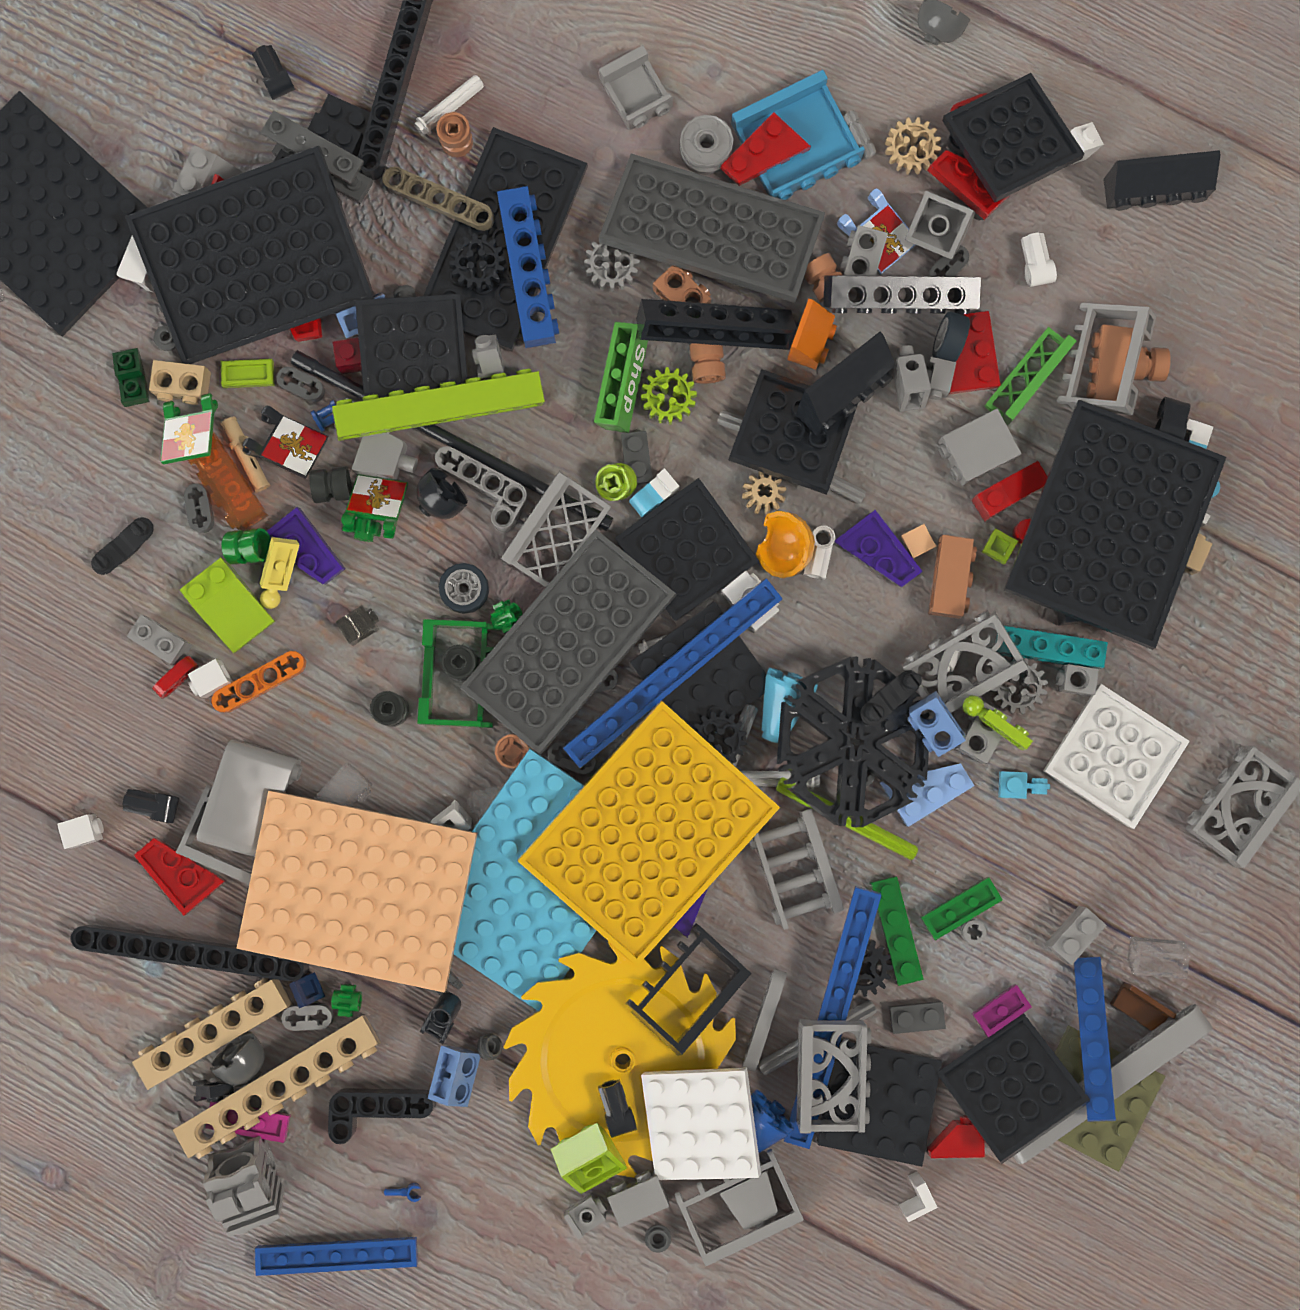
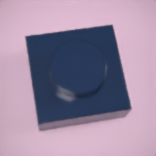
(307, 990)

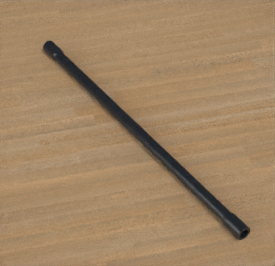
(313, 367)

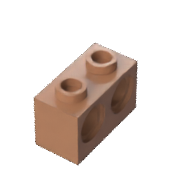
(686, 290)

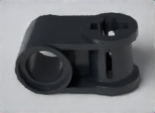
(441, 1017)

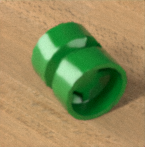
(245, 546)

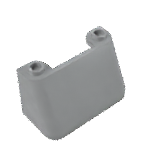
(240, 795)

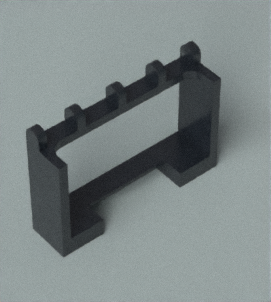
(728, 990)

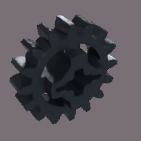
(873, 957)

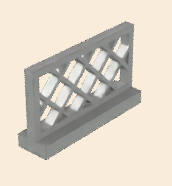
(540, 514)

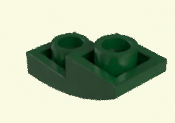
(131, 377)

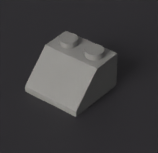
(200, 170)
(940, 225)

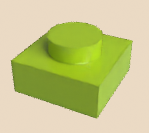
(999, 546)

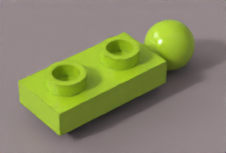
(997, 721)

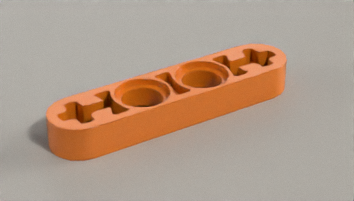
(257, 679)

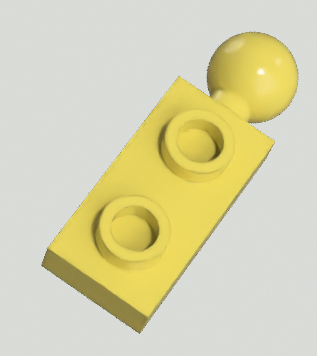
(277, 570)

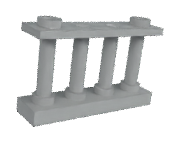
(821, 874)

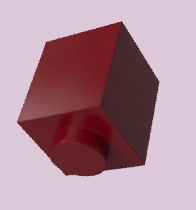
(347, 355)

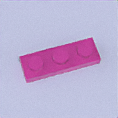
(270, 1127)

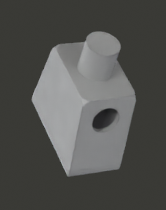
(911, 380)
(383, 457)
(751, 1201)

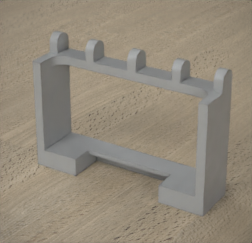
(1142, 332)
(201, 856)
(726, 1249)

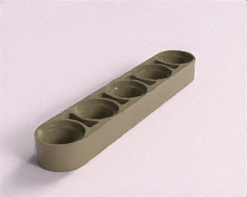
(430, 189)

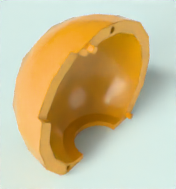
(787, 544)

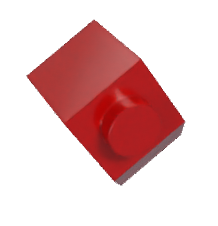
(958, 1141)

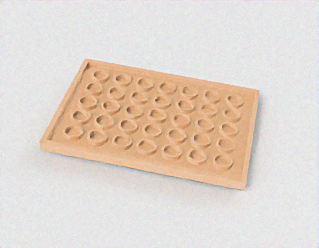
(357, 891)

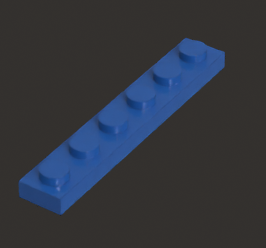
(1094, 1039)
(336, 1256)

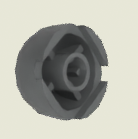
(941, 22)
(240, 1061)

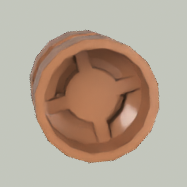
(454, 134)
(815, 273)
(707, 363)
(1153, 364)
(510, 751)

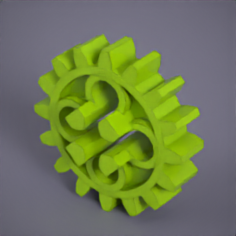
(661, 382)

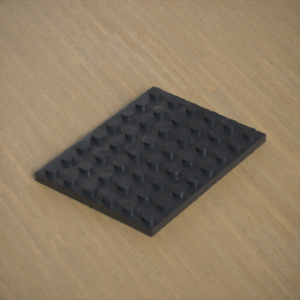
(57, 217)
(251, 256)
(1115, 524)

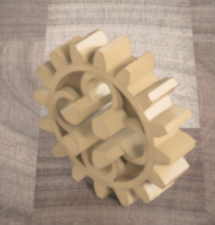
(926, 148)

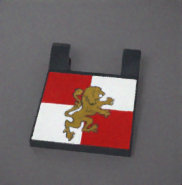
(289, 444)

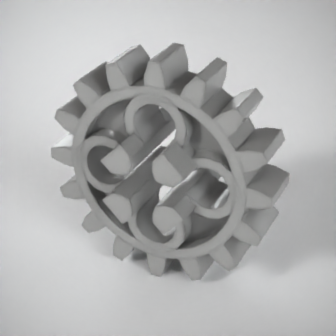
(601, 273)
(1026, 699)

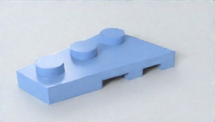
(940, 788)

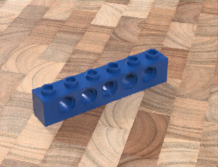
(520, 202)

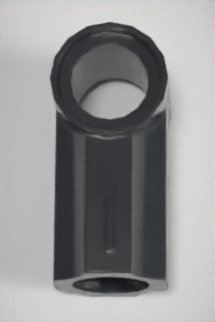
(275, 76)
(156, 806)
(618, 1114)

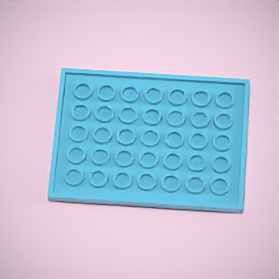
(509, 919)

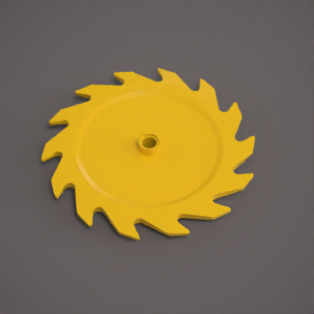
(585, 1029)

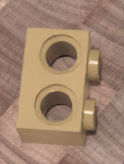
(181, 376)

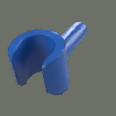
(404, 1192)

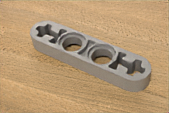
(764, 1020)

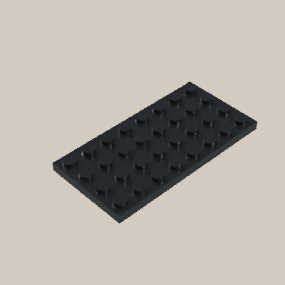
(506, 165)

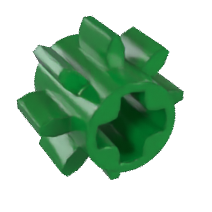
(366, 529)
(505, 615)
(346, 1000)

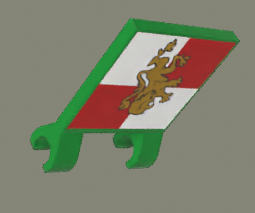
(190, 434)
(375, 500)

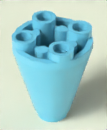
(776, 688)

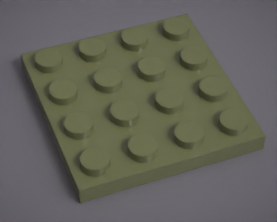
(1107, 1140)

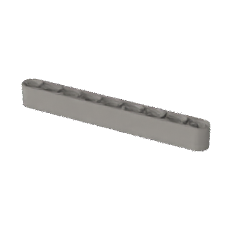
(1134, 1066)

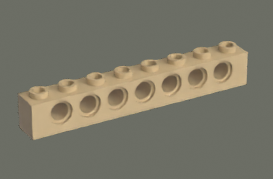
(191, 1132)

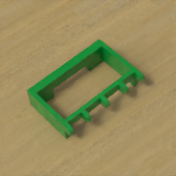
(429, 643)

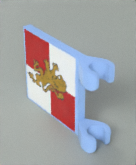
(884, 220)

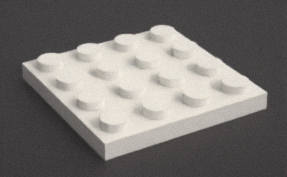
(1116, 756)
(701, 1124)

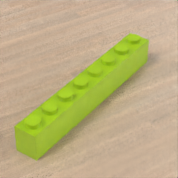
(437, 405)

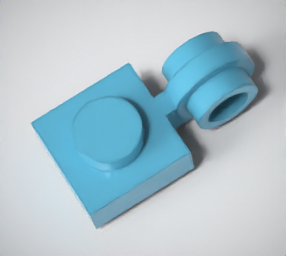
(1015, 785)

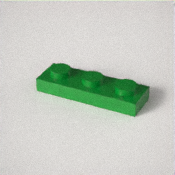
(961, 908)

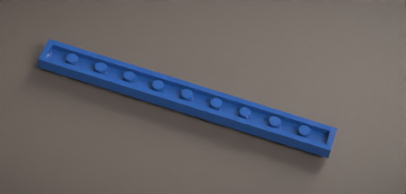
(672, 673)
(841, 987)

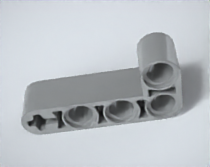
(479, 483)

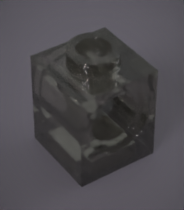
(358, 624)

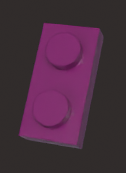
(1001, 1010)

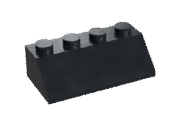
(1162, 180)
(847, 385)

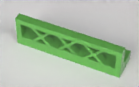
(1039, 376)

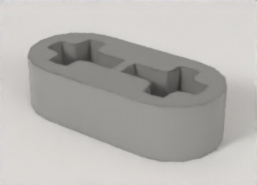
(307, 1023)

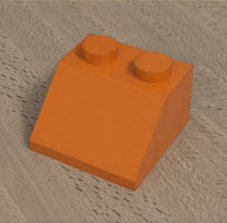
(811, 336)

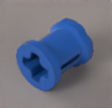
(318, 416)

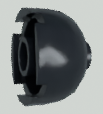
(438, 496)

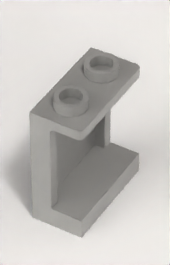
(635, 88)
(978, 447)

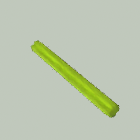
(870, 831)

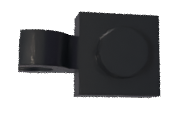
(211, 1090)

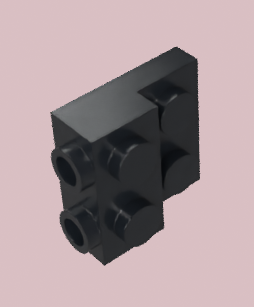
(341, 124)

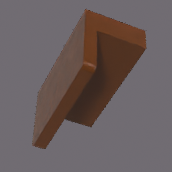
(1141, 1007)

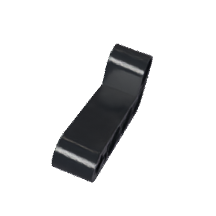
(383, 1108)

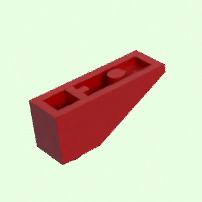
(1010, 491)

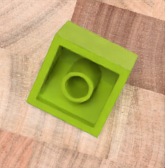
(587, 1158)

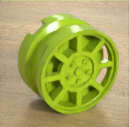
(615, 481)

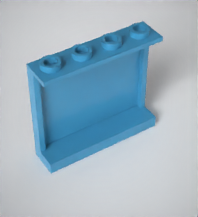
(814, 117)

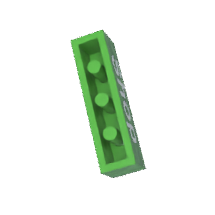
(621, 378)

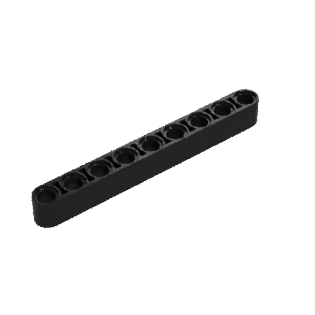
(393, 81)
(177, 952)

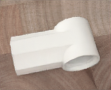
(1038, 267)
(819, 563)

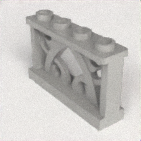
(1002, 668)
(1260, 828)
(811, 1045)

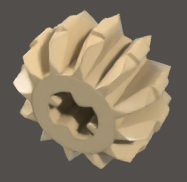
(764, 502)

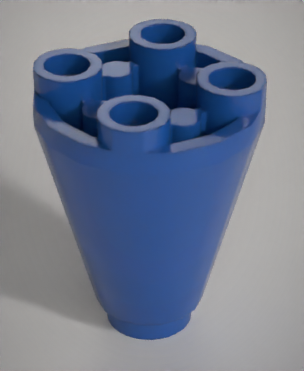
(769, 1121)

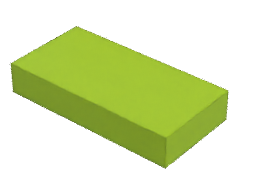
(247, 373)

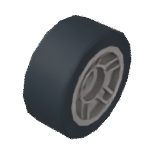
(951, 336)
(466, 575)

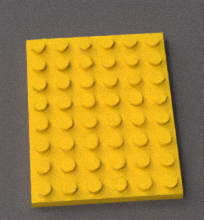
(648, 833)

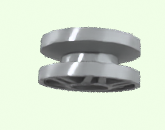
(706, 129)

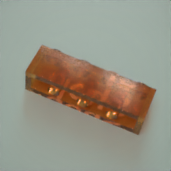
(229, 487)

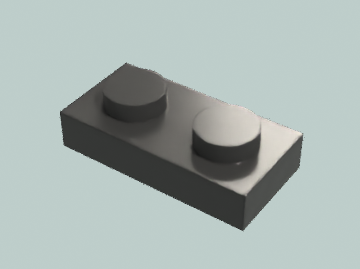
(637, 455)
(917, 1017)

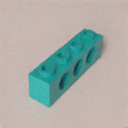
(1056, 648)

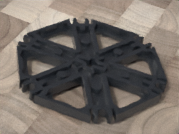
(866, 756)

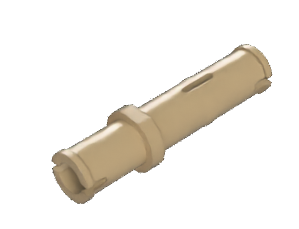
(249, 463)

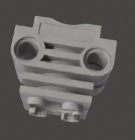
(244, 1187)

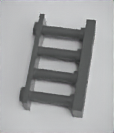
(341, 164)

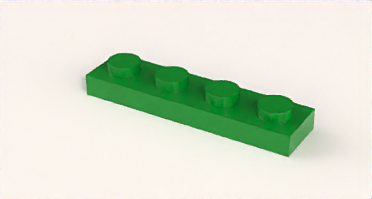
(897, 932)

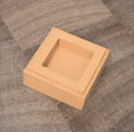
(918, 541)

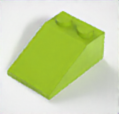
(227, 605)

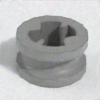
(979, 926)

